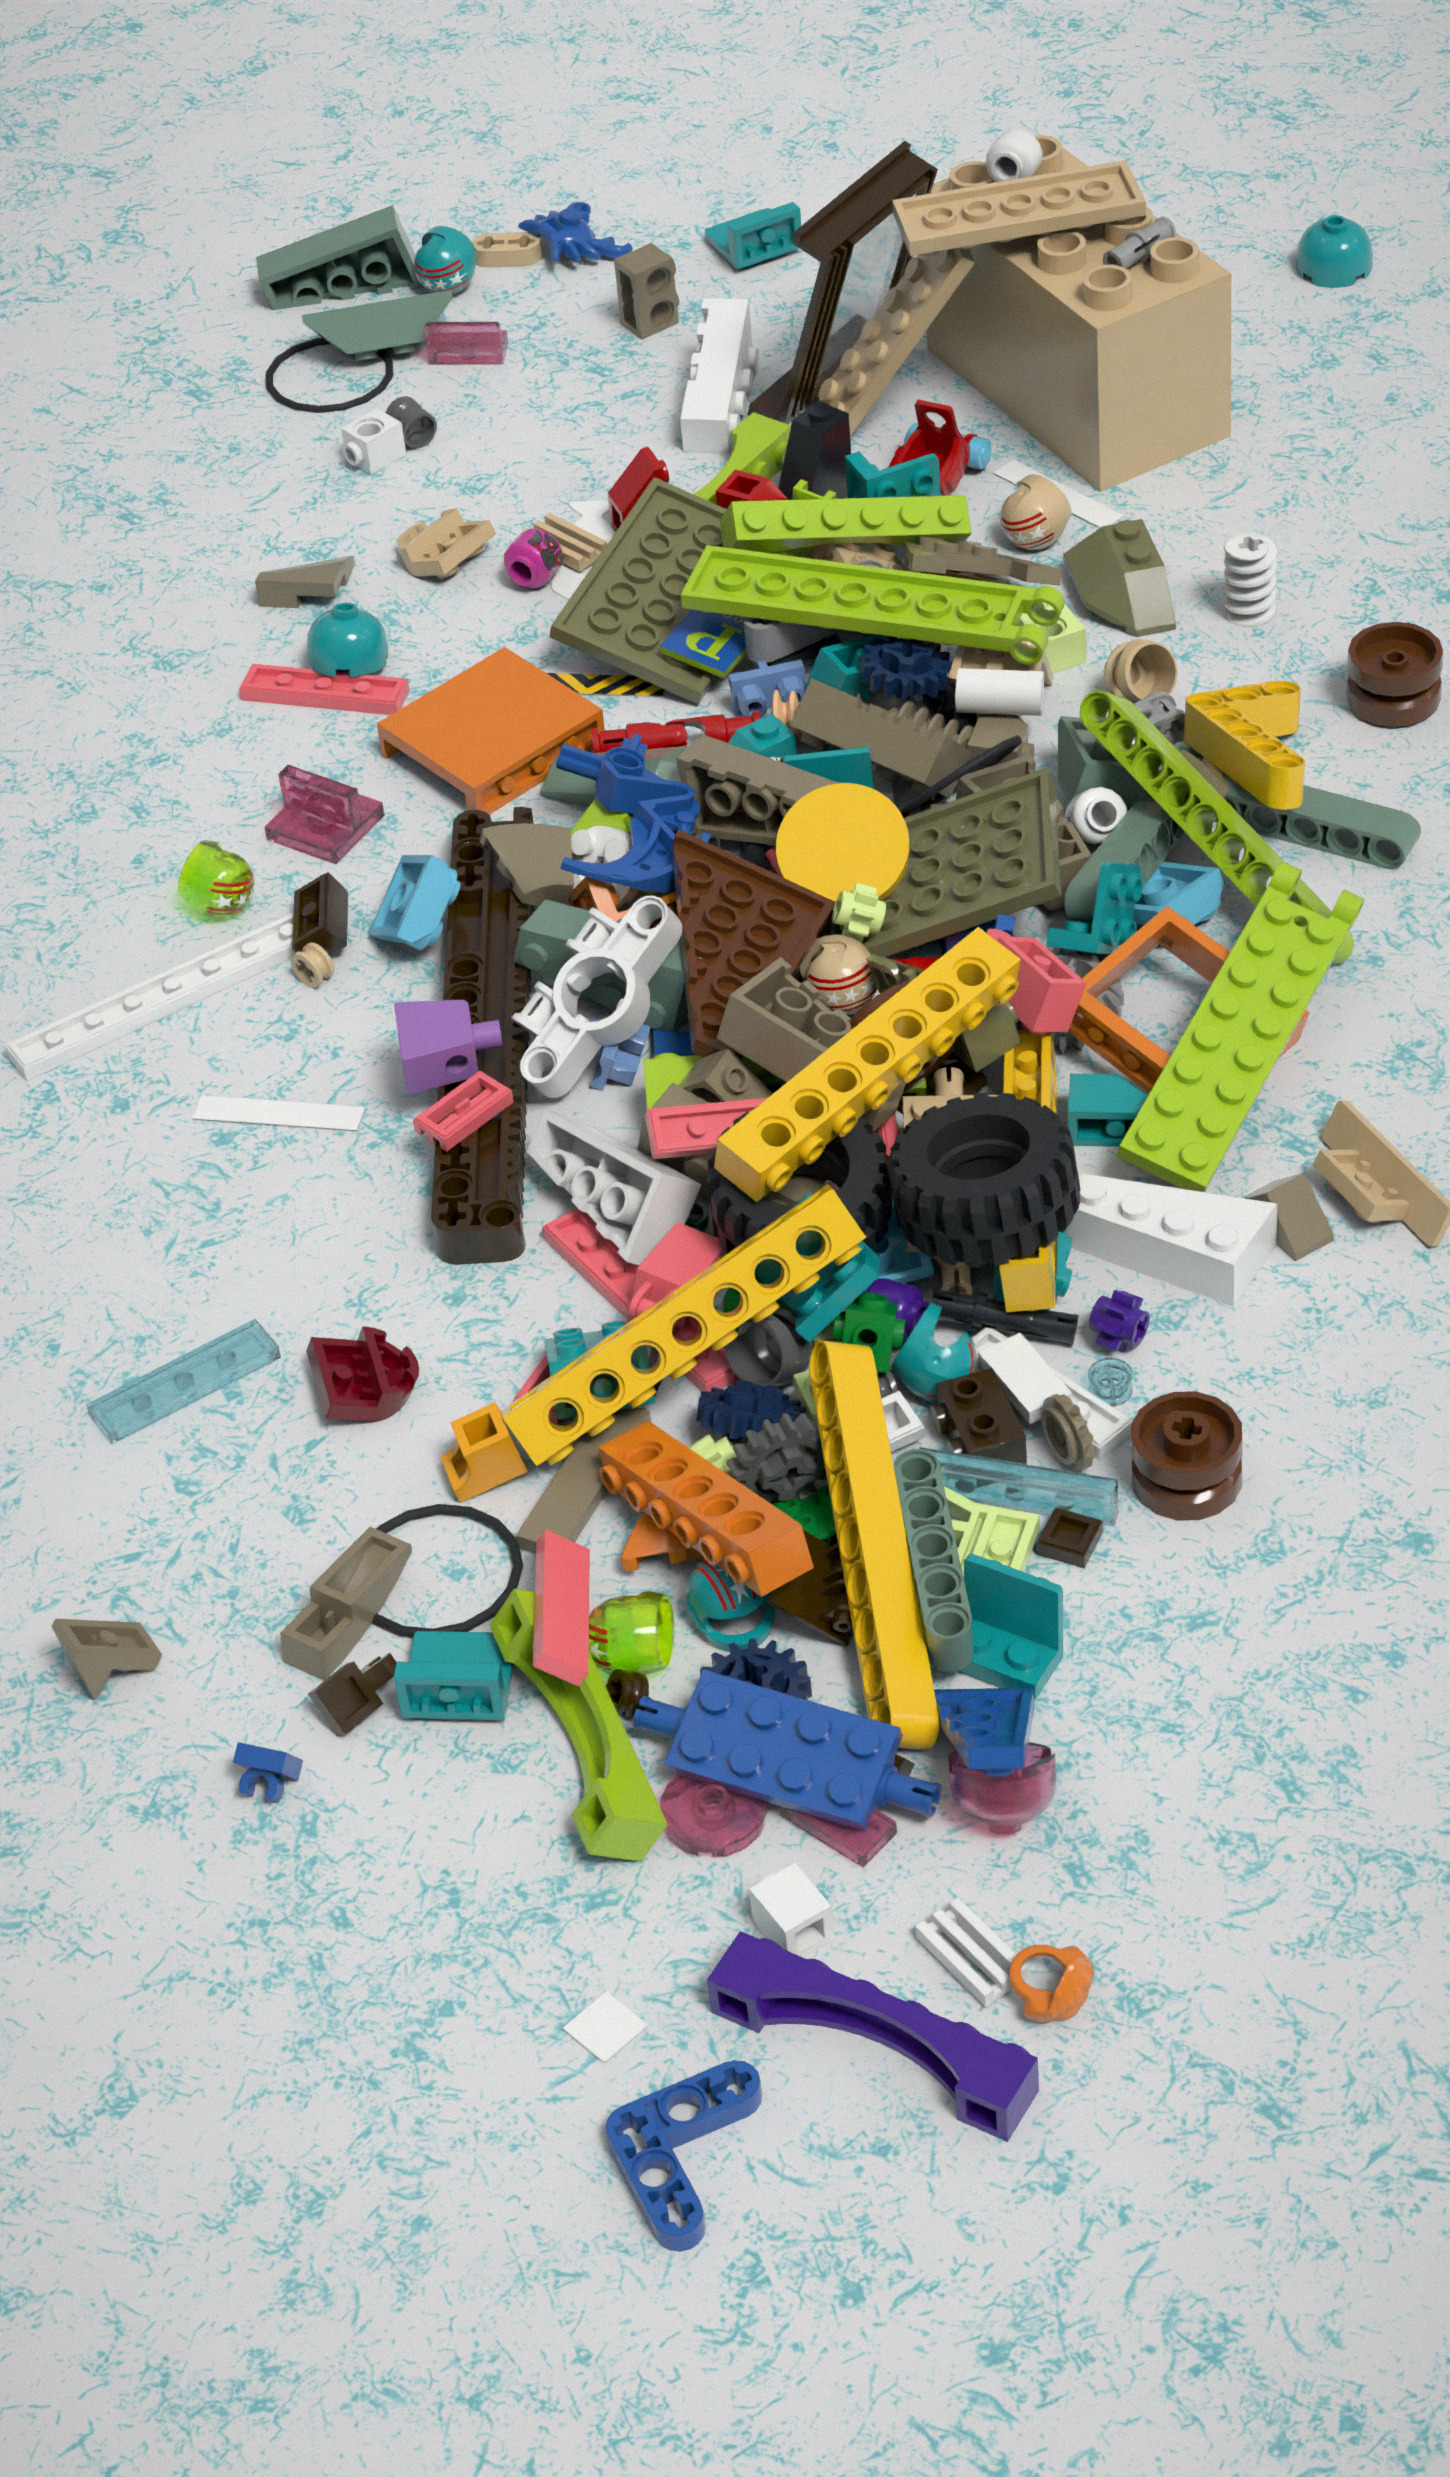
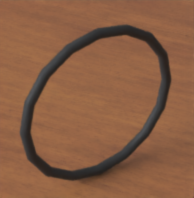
(323, 408)
(984, 760)
(475, 1514)

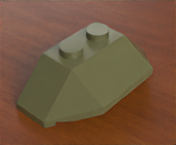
(1123, 578)

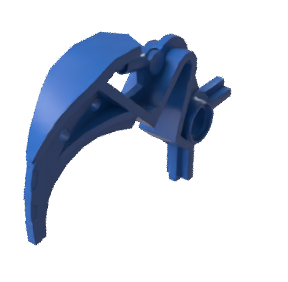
(658, 810)

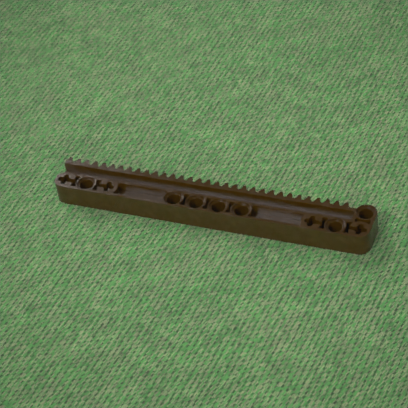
(481, 1178)

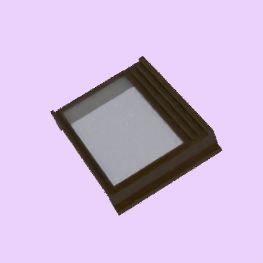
(859, 264)

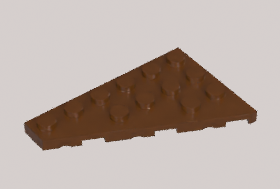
(734, 927)

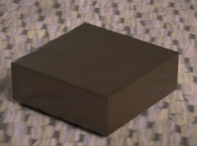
(1069, 1537)

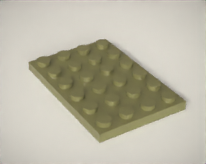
(636, 588)
(972, 863)

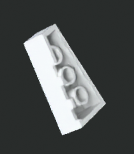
(719, 376)
(617, 1185)
(1175, 1234)

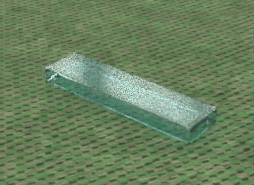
(183, 1381)
(1028, 1486)

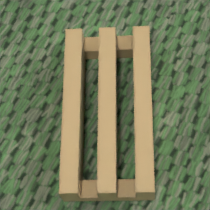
(572, 538)

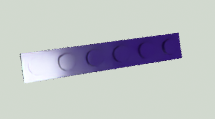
(767, 1985)

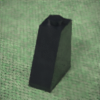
(817, 451)

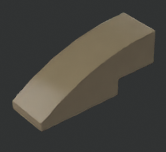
(344, 1603)

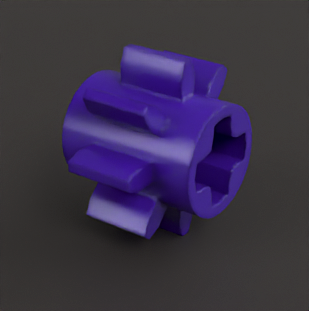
(1119, 1321)

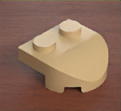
(443, 544)

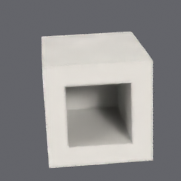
(792, 1911)

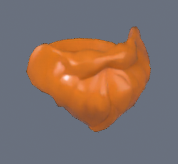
(1071, 1992)

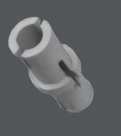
(1138, 243)

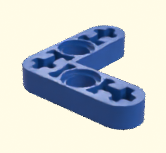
(663, 2134)

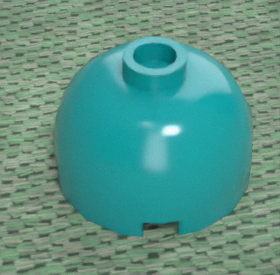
(1334, 252)
(346, 640)

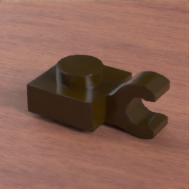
(350, 1693)

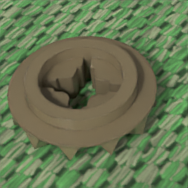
(1067, 1432)

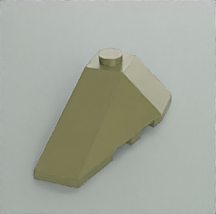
(975, 1047)

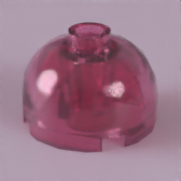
(1008, 1799)

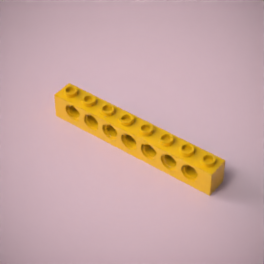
(867, 1065)
(1031, 1073)
(653, 1327)

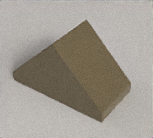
(1300, 1219)

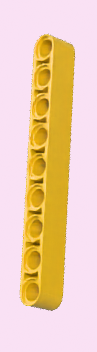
(873, 1542)

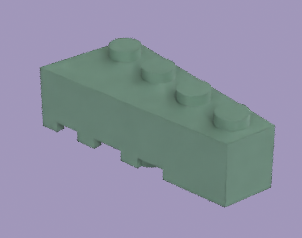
(340, 262)
(544, 951)

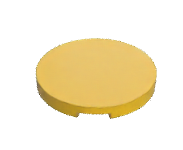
(843, 839)

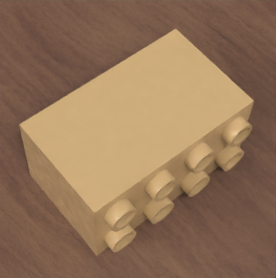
(1091, 355)

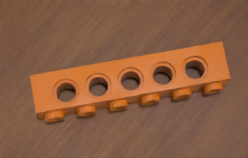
(705, 1508)

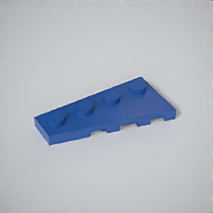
(988, 1726)

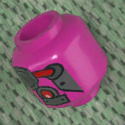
(533, 558)

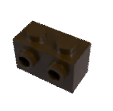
(978, 1418)

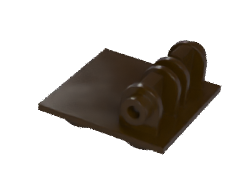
(819, 1594)

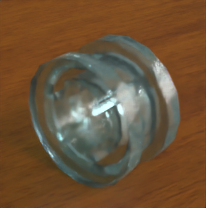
(1110, 1370)

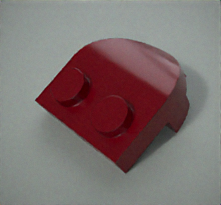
(362, 1376)

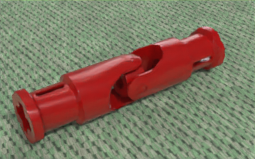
(672, 733)

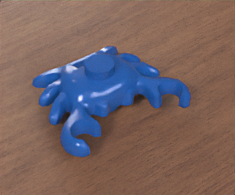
(571, 235)

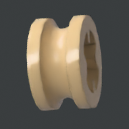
(312, 965)

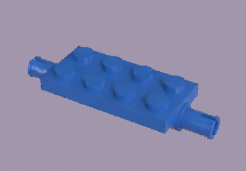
(786, 1751)

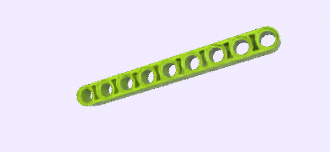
(1202, 807)

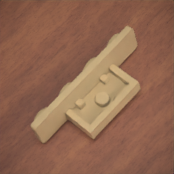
(1378, 1177)

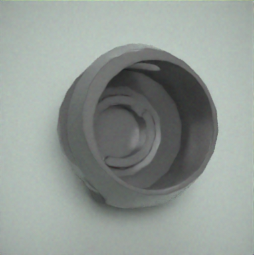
(769, 1350)

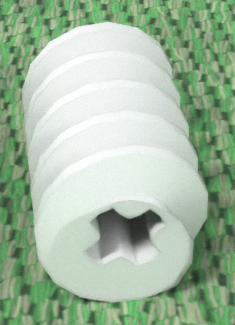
(1250, 579)

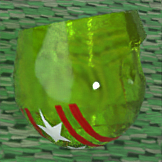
(216, 881)
(625, 1633)

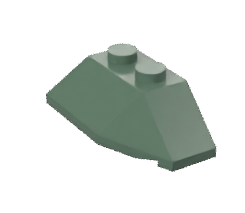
(379, 325)

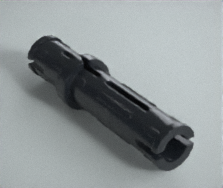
(990, 1313)

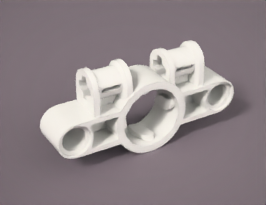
(600, 948)

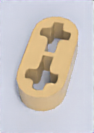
(507, 249)

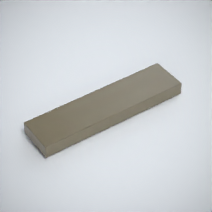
(577, 1485)

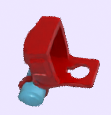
(947, 443)

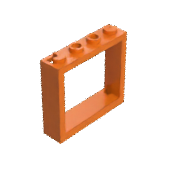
(1114, 1037)

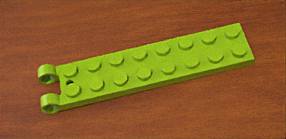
(873, 600)
(1237, 1035)

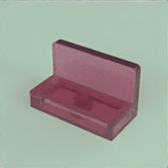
(465, 343)

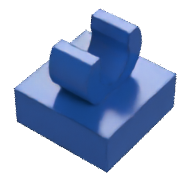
(265, 1764)

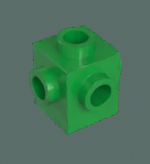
(873, 1313)

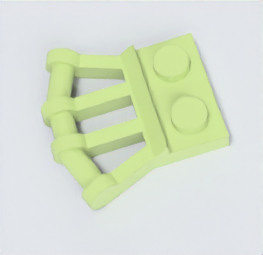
(992, 1531)

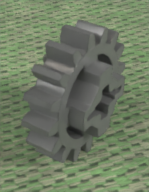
(780, 1459)

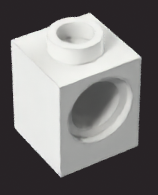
(373, 441)

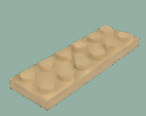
(1018, 208)
(894, 331)

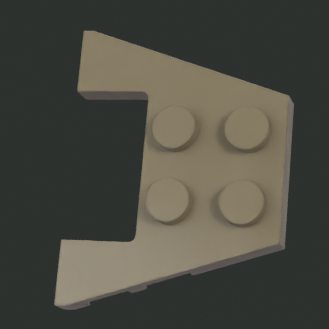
(937, 556)

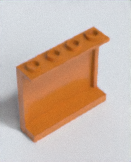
(492, 729)

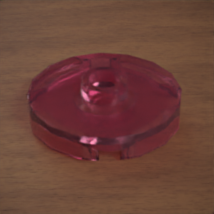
(710, 1828)

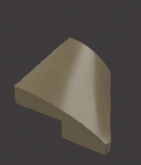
(288, 585)
(532, 860)

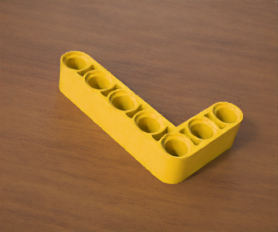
(1238, 733)

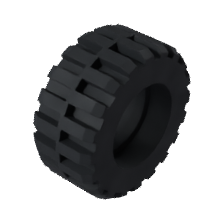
(851, 1162)
(984, 1179)

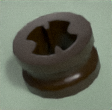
(627, 1691)

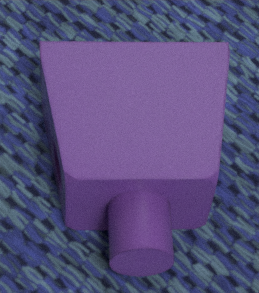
(441, 1042)

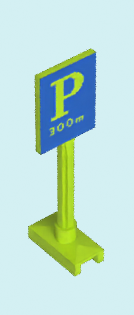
(717, 639)

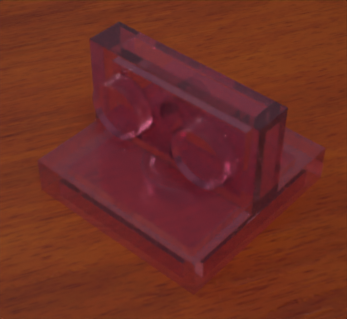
(321, 815)

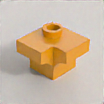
(482, 1453)

